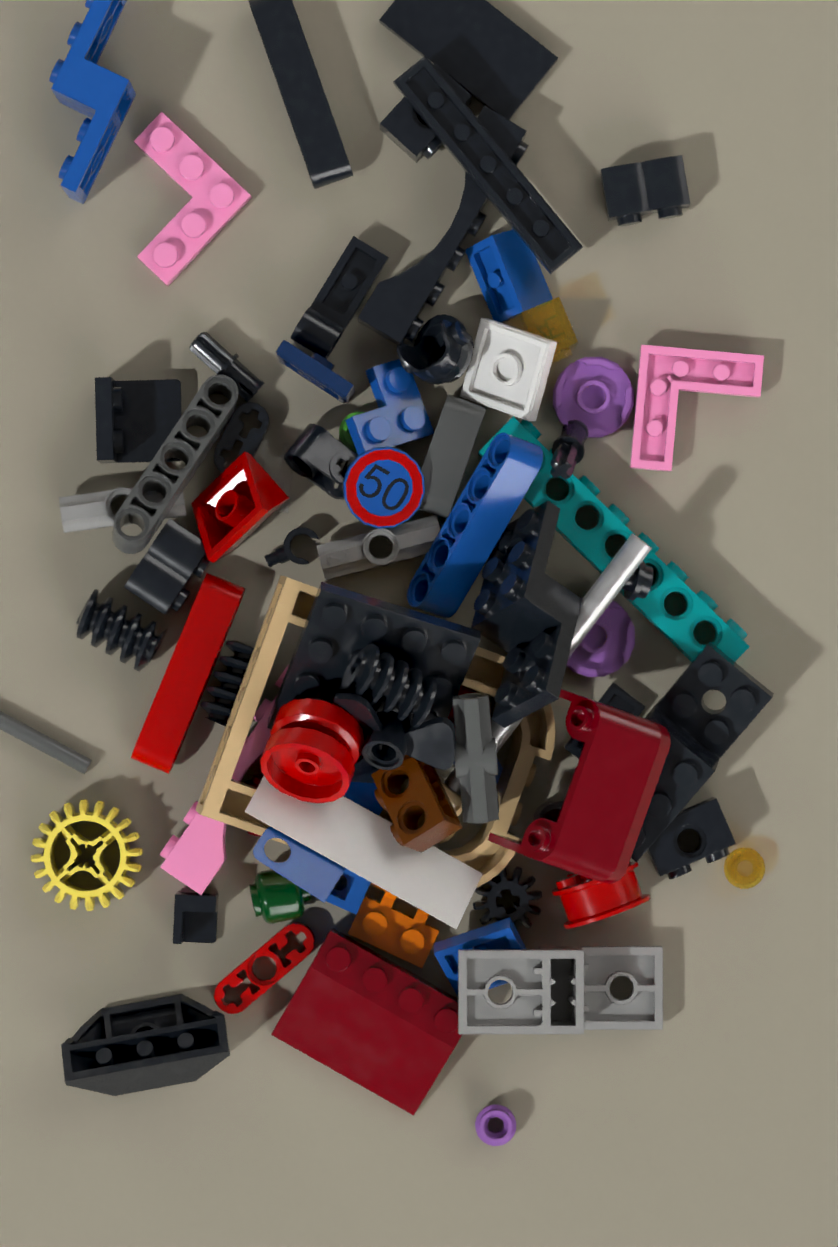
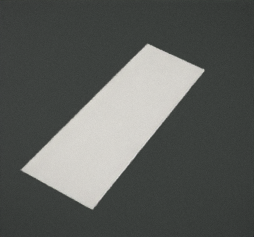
(368, 848)

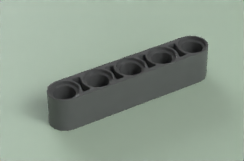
(172, 482)

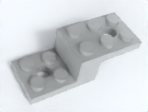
(560, 989)

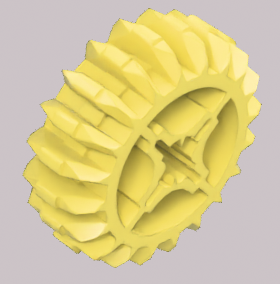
(74, 840)

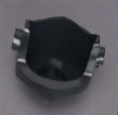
(439, 352)

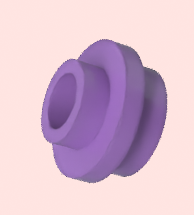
(495, 1138)

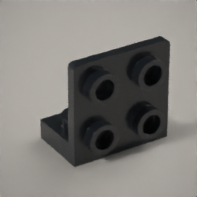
(135, 418)

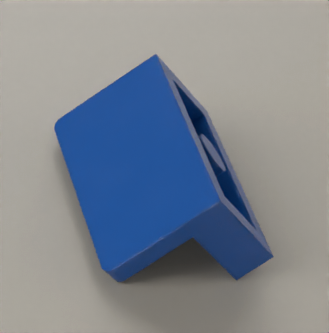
(508, 275)

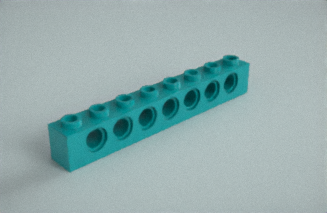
(591, 545)

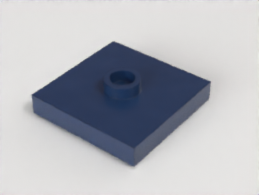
(315, 370)

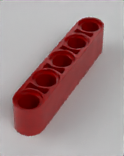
(188, 673)

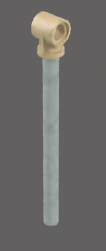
(591, 609)

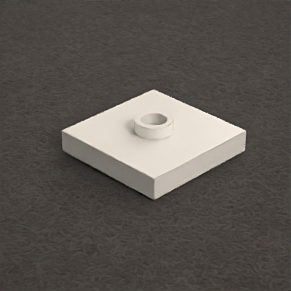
(508, 369)

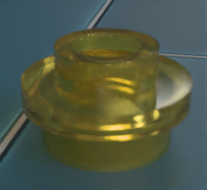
(731, 864)

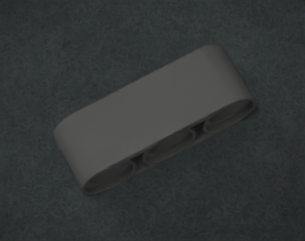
(449, 454)

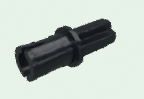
(224, 363)
(568, 449)

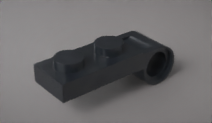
(339, 298)

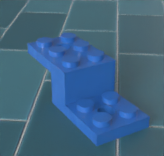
(93, 92)

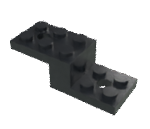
(526, 615)
(698, 733)

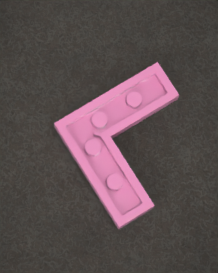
(213, 201)
(670, 370)

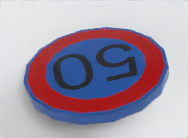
(383, 487)

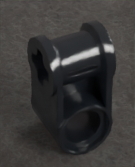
(320, 459)

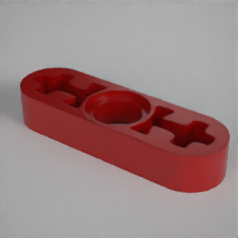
(234, 979)

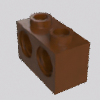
(423, 795)

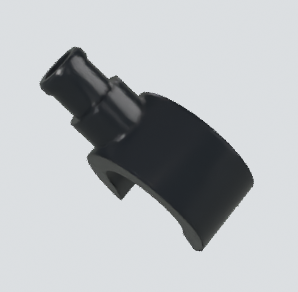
(284, 553)

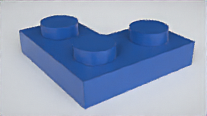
(400, 411)

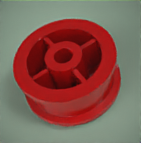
(592, 900)

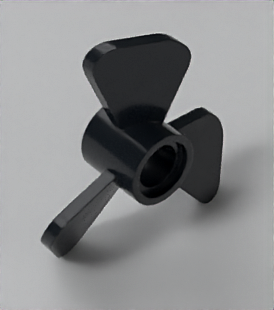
(392, 739)

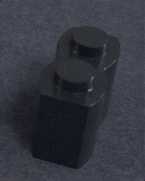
(645, 189)
(168, 568)

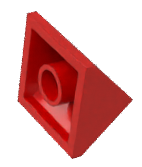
(235, 506)

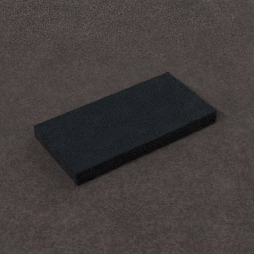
(475, 47)

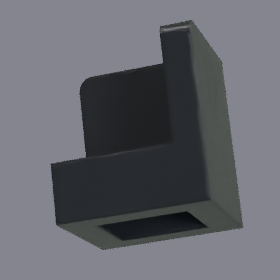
(195, 917)

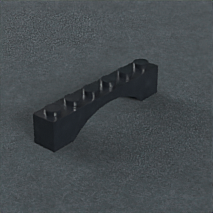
(400, 299)

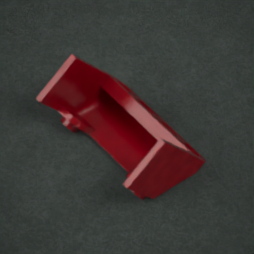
(605, 795)

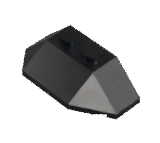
(145, 1046)

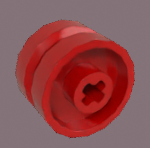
(312, 750)

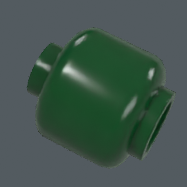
(277, 897)

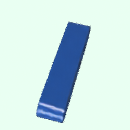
(474, 525)

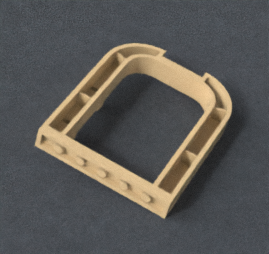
(228, 798)

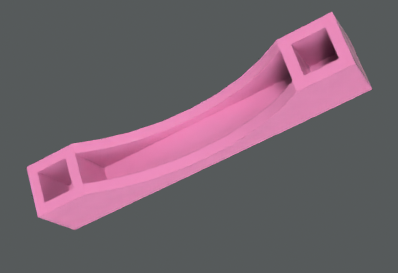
(202, 846)

